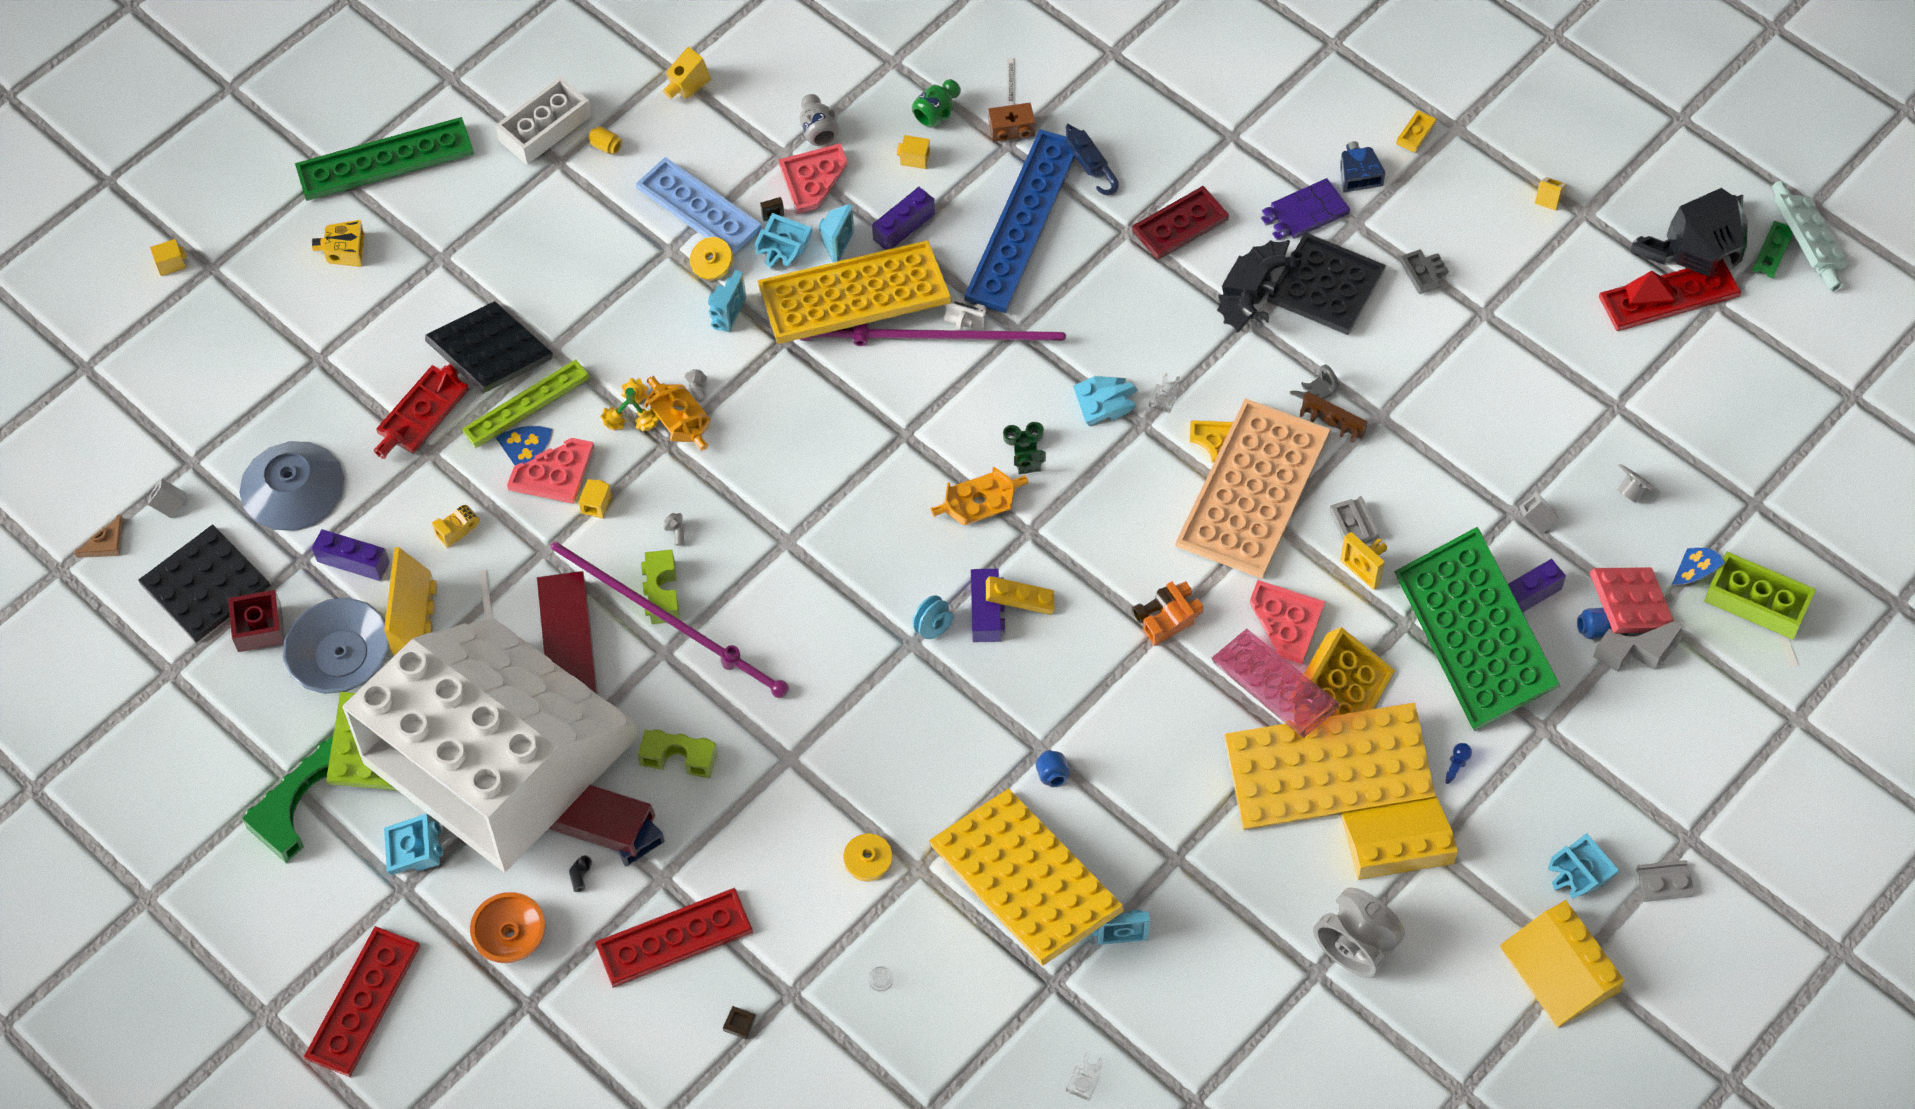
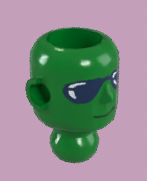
(935, 103)

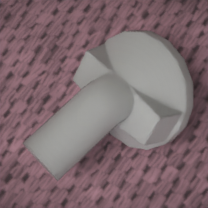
(695, 378)
(674, 523)

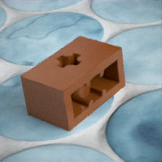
(1011, 122)

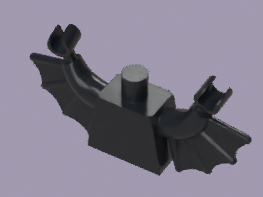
(1251, 280)

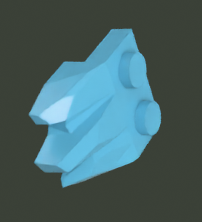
(782, 240)
(1104, 398)
(1582, 867)

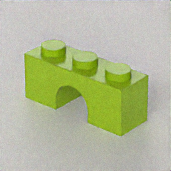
(659, 569)
(659, 746)

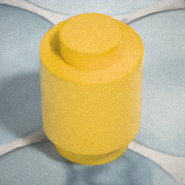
(605, 140)

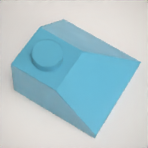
(837, 231)

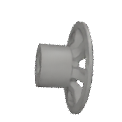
(1634, 485)

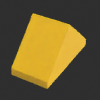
(1550, 193)

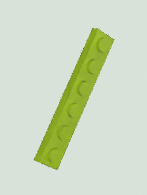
(525, 403)

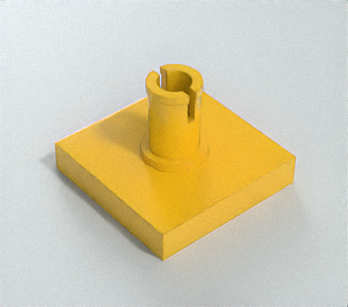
(1364, 560)

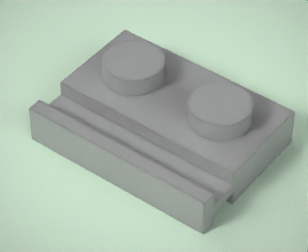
(1355, 518)
(1665, 881)

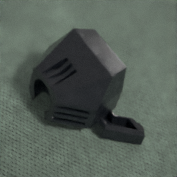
(1701, 234)

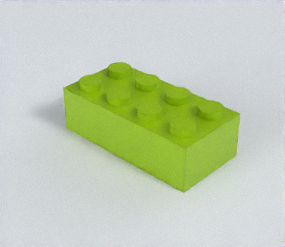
(1759, 595)

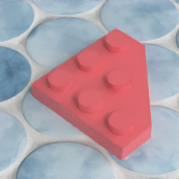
(812, 175)
(554, 472)
(1287, 618)

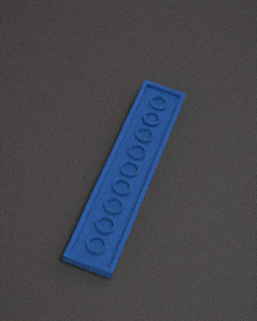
(1021, 222)

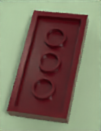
(1180, 222)

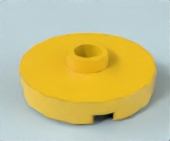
(718, 265)
(867, 868)

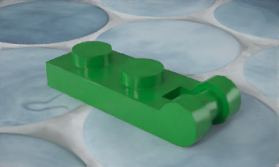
(1773, 249)

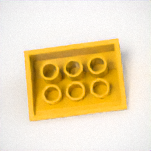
(408, 601)
(1349, 672)
(1399, 838)
(1562, 964)

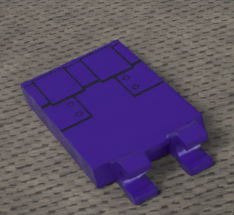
(1305, 210)

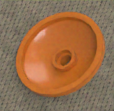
(507, 914)

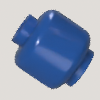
(1593, 623)
(1052, 768)

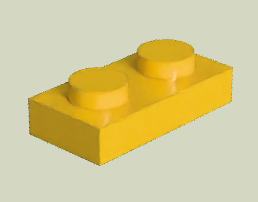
(1416, 131)

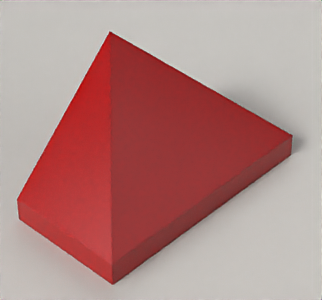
(1649, 289)

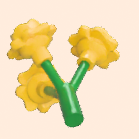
(634, 393)

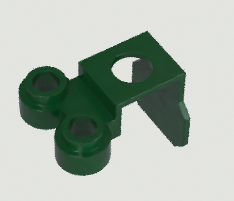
(1026, 456)

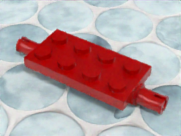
(421, 410)

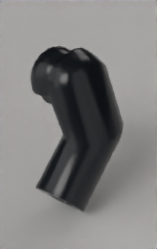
(578, 871)

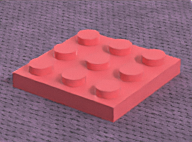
(1631, 599)

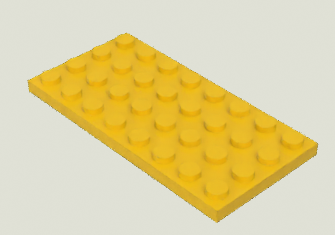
(853, 292)
(1336, 769)
(1026, 876)

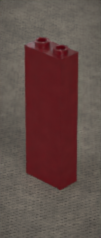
(567, 625)
(605, 819)

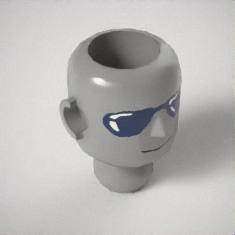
(818, 121)

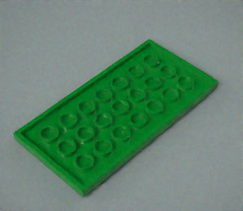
(1476, 629)

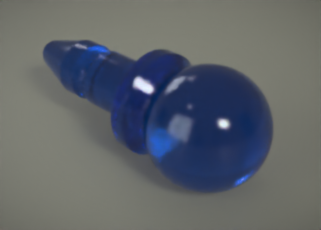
(1461, 753)

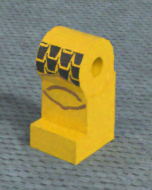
(455, 525)

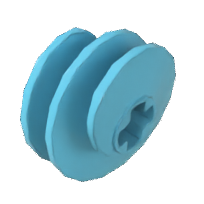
(932, 617)

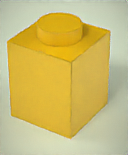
(914, 151)
(168, 257)
(595, 498)

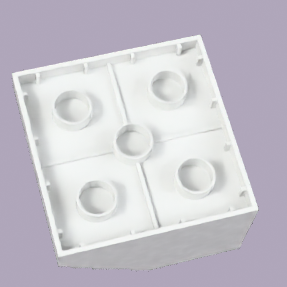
(485, 735)

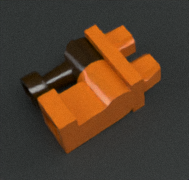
(1174, 609)

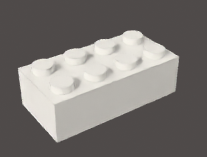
(543, 120)

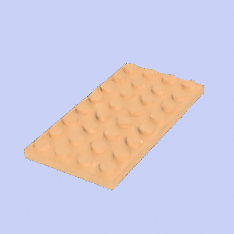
(1253, 488)

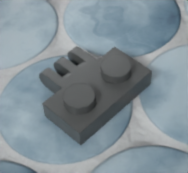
(1424, 270)

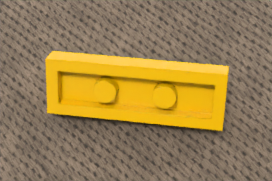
(1019, 595)

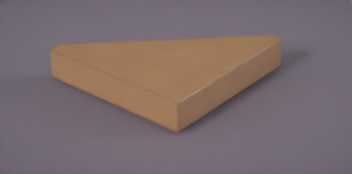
(105, 542)

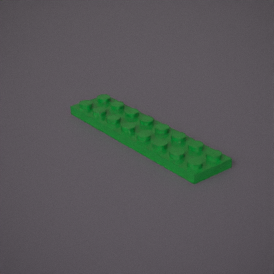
(384, 158)

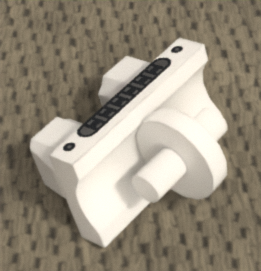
(965, 315)

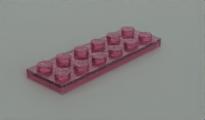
(1275, 683)

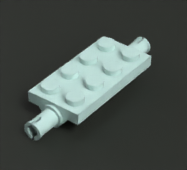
(1811, 234)

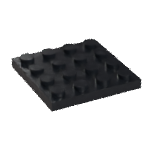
(1328, 284)
(488, 347)
(199, 580)

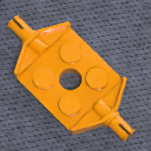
(684, 424)
(994, 487)

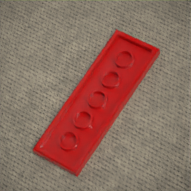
(1690, 292)
(673, 937)
(362, 1001)

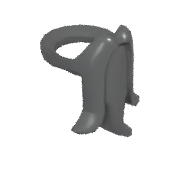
(1322, 386)

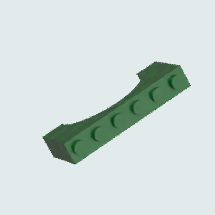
(274, 815)

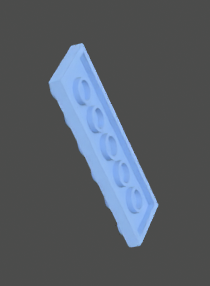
(698, 205)

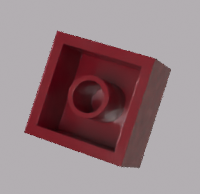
(256, 621)

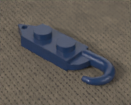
(1090, 158)

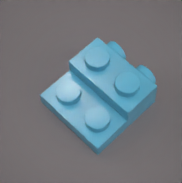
(727, 302)
(413, 844)
(1125, 928)

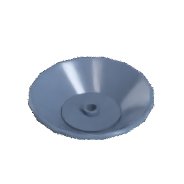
(297, 500)
(330, 629)

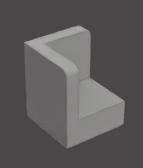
(166, 498)
(1539, 512)

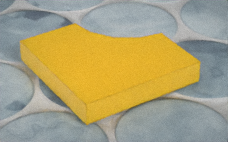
(1209, 435)

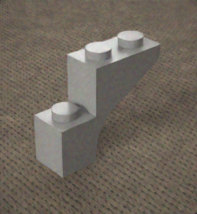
(1648, 648)

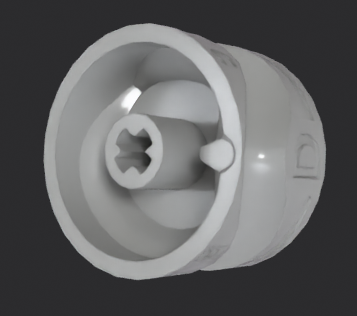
(1359, 932)

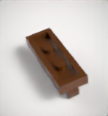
(1333, 416)

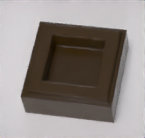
(772, 206)
(739, 1022)

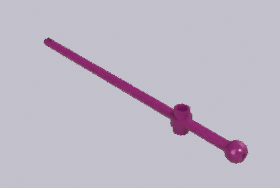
(862, 333)
(729, 656)

